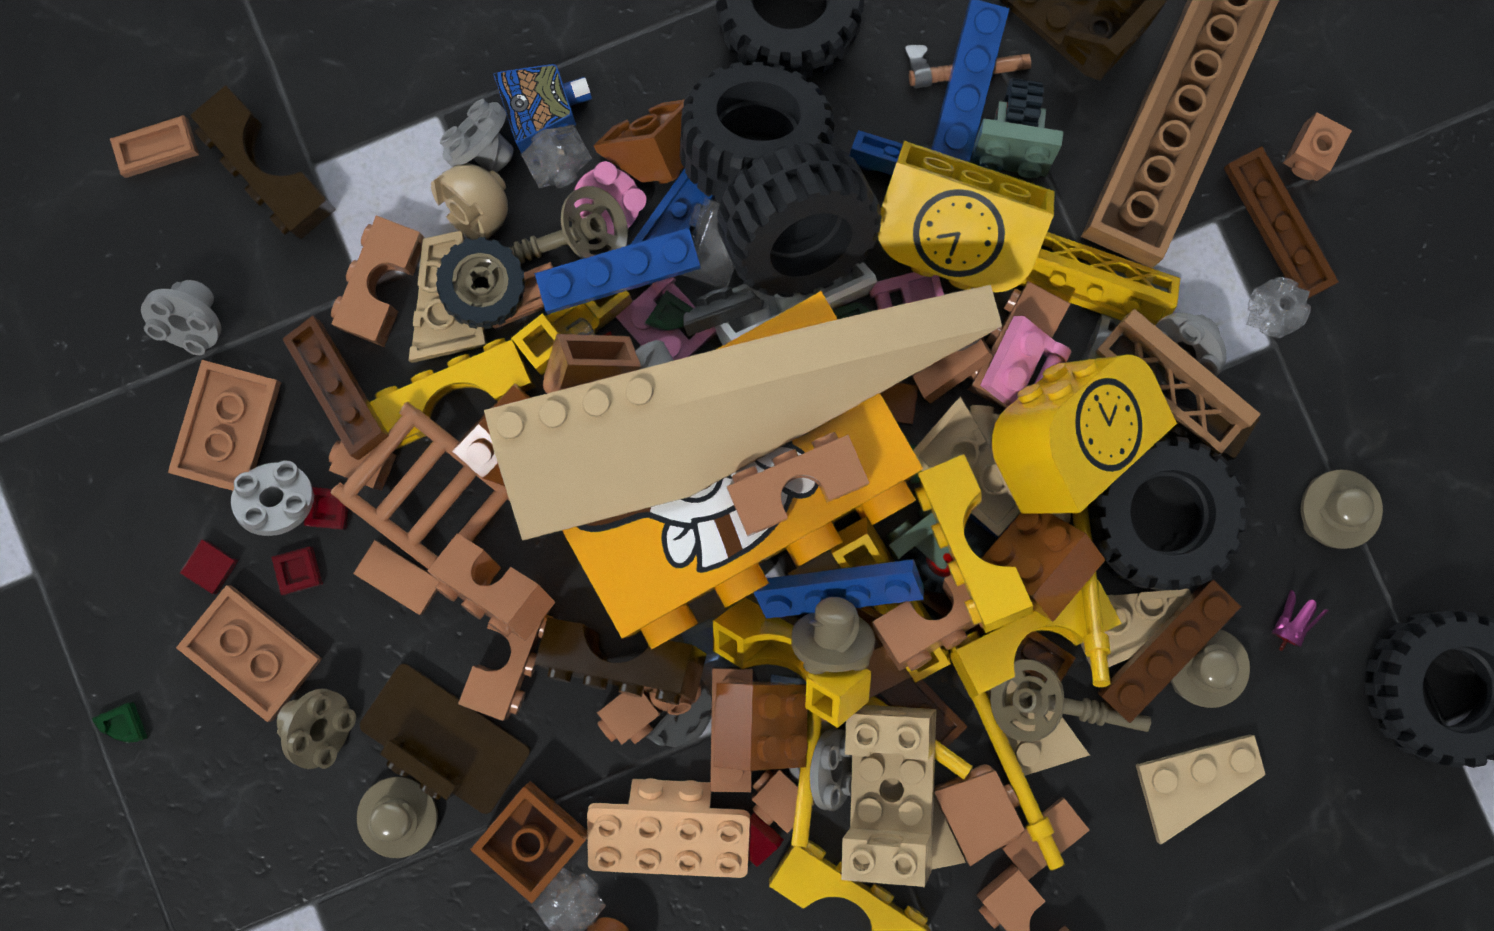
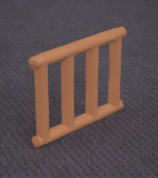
(379, 516)

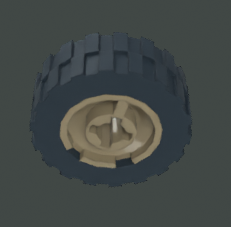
(480, 306)

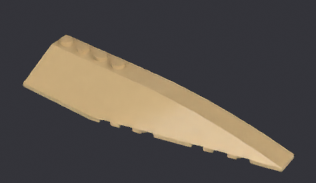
(707, 415)

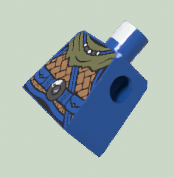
(538, 100)

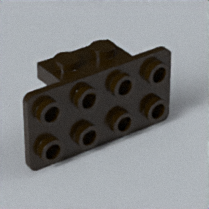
(442, 741)

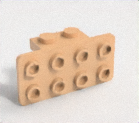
(668, 832)

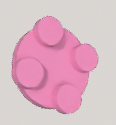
(619, 186)

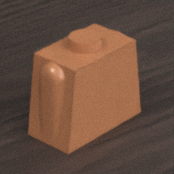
(588, 359)
(979, 812)

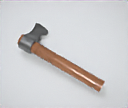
(923, 76)

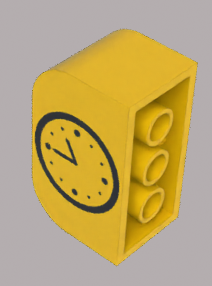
(963, 220)
(1078, 431)

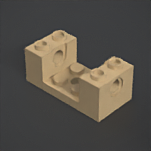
(888, 836)

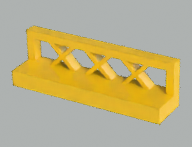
(1098, 285)

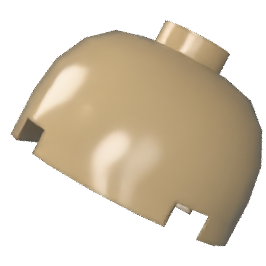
(474, 199)

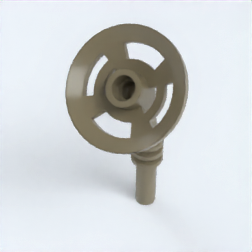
(582, 229)
(1042, 700)

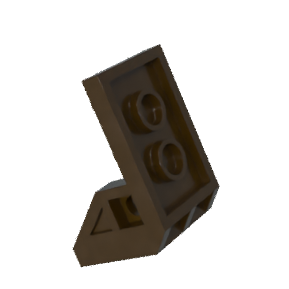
(1088, 32)

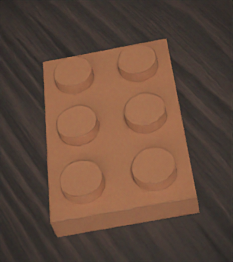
(223, 425)
(249, 653)

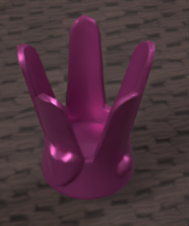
(1297, 629)

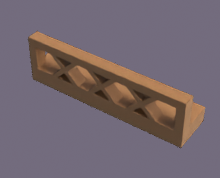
(1190, 374)

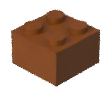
(1049, 557)
(760, 725)
(530, 841)

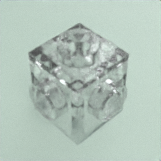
(556, 156)
(1268, 314)
(569, 902)

